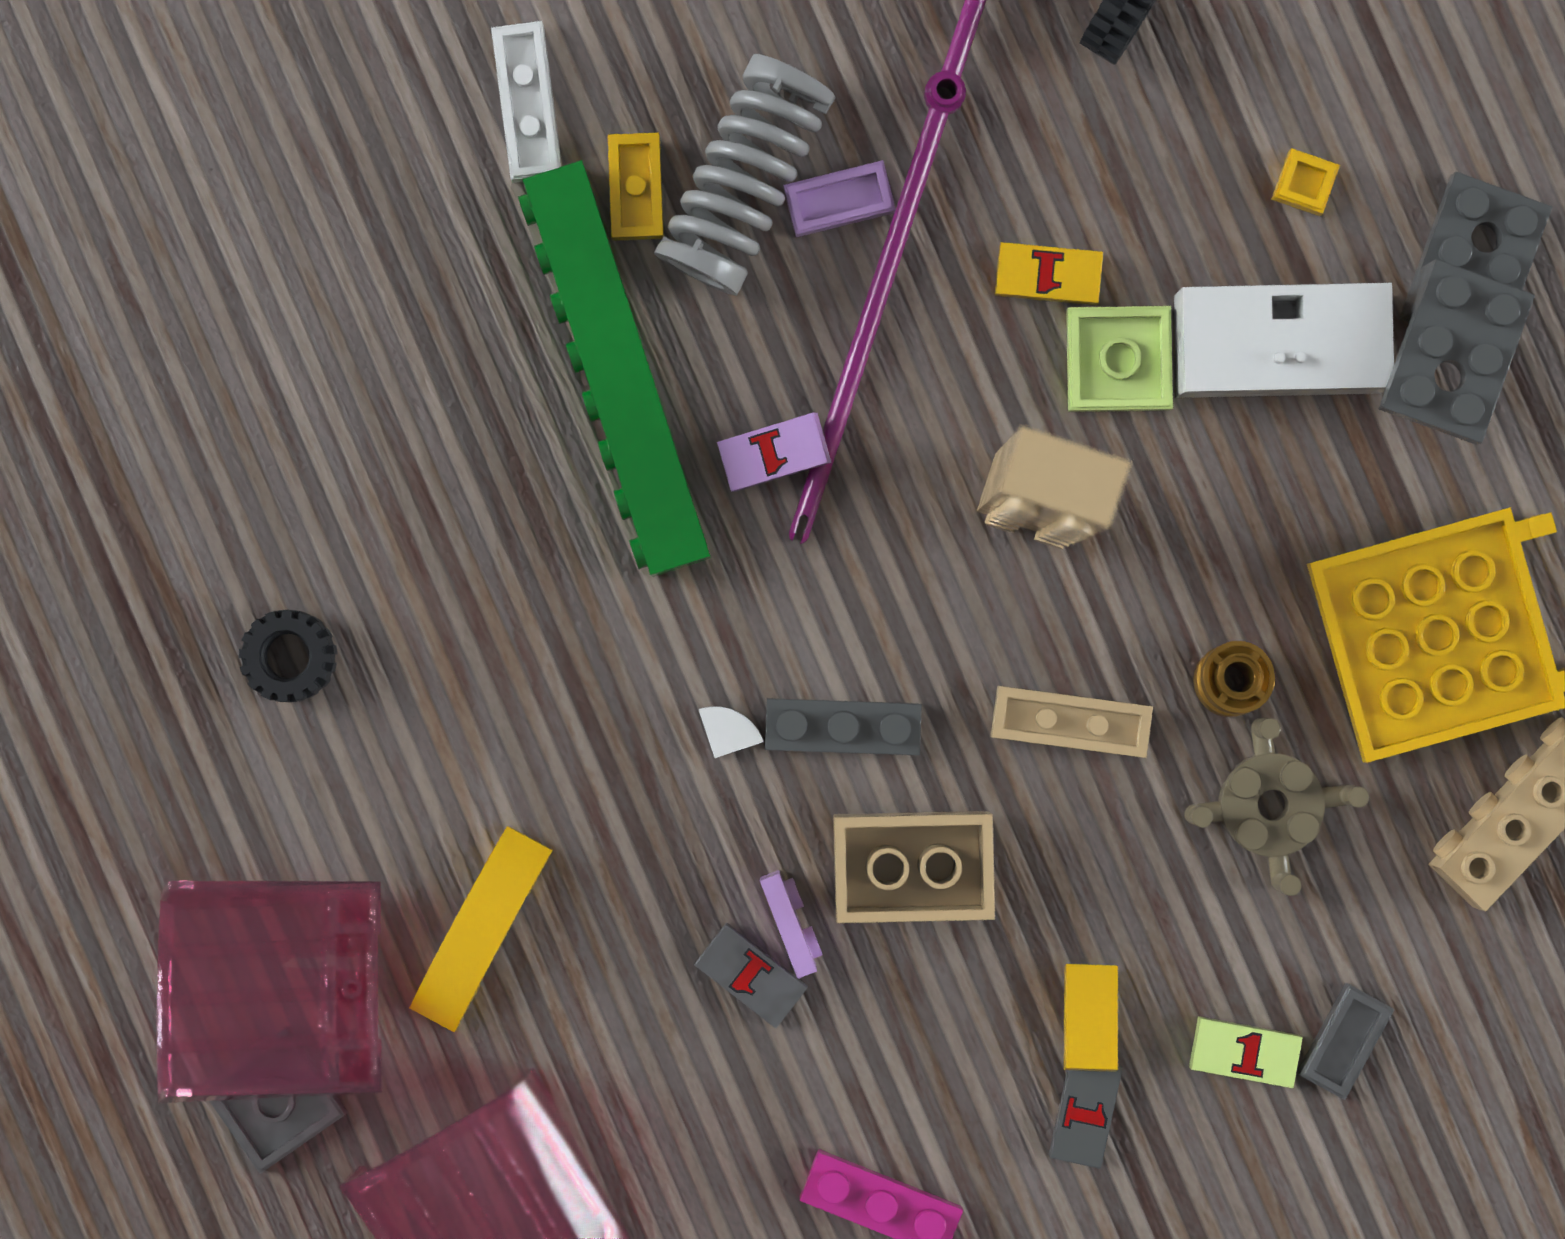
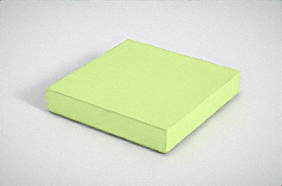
(1119, 358)

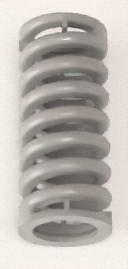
(691, 253)

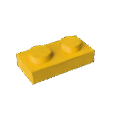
(635, 186)

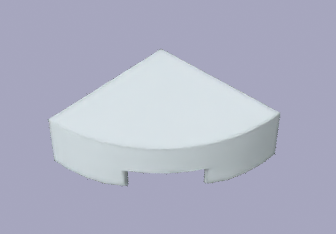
(728, 730)

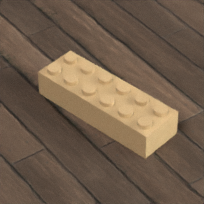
(1052, 488)

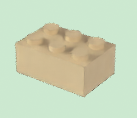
(914, 867)

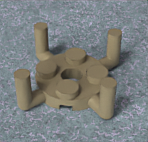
(1302, 812)

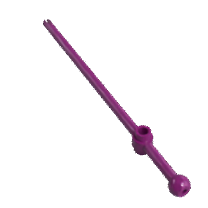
(892, 252)

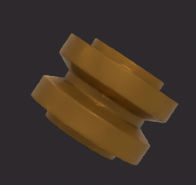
(1256, 671)

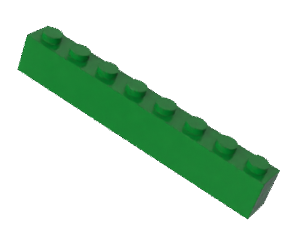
(616, 369)

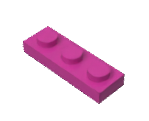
(878, 1200)

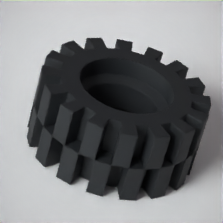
(1114, 27)

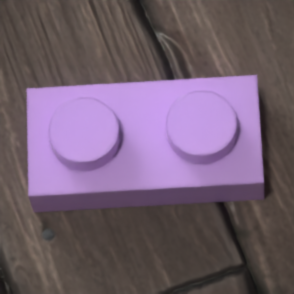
(800, 943)

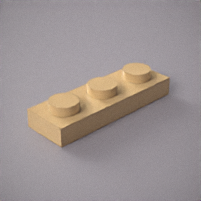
(1071, 721)

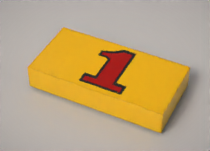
(1048, 273)

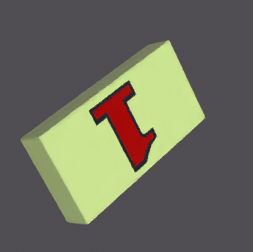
(1245, 1052)

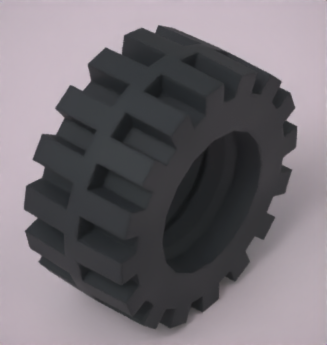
(256, 648)

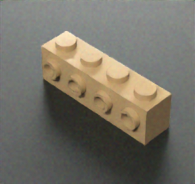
(1508, 826)

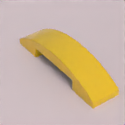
(480, 928)

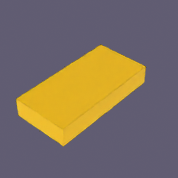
(1091, 1017)

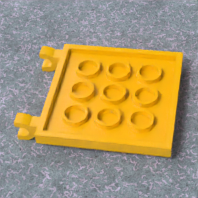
(1439, 633)

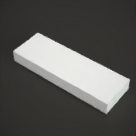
(526, 99)

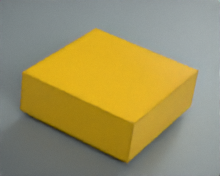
(1305, 182)

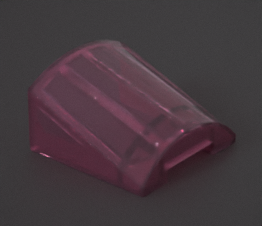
(267, 990)
(489, 1176)

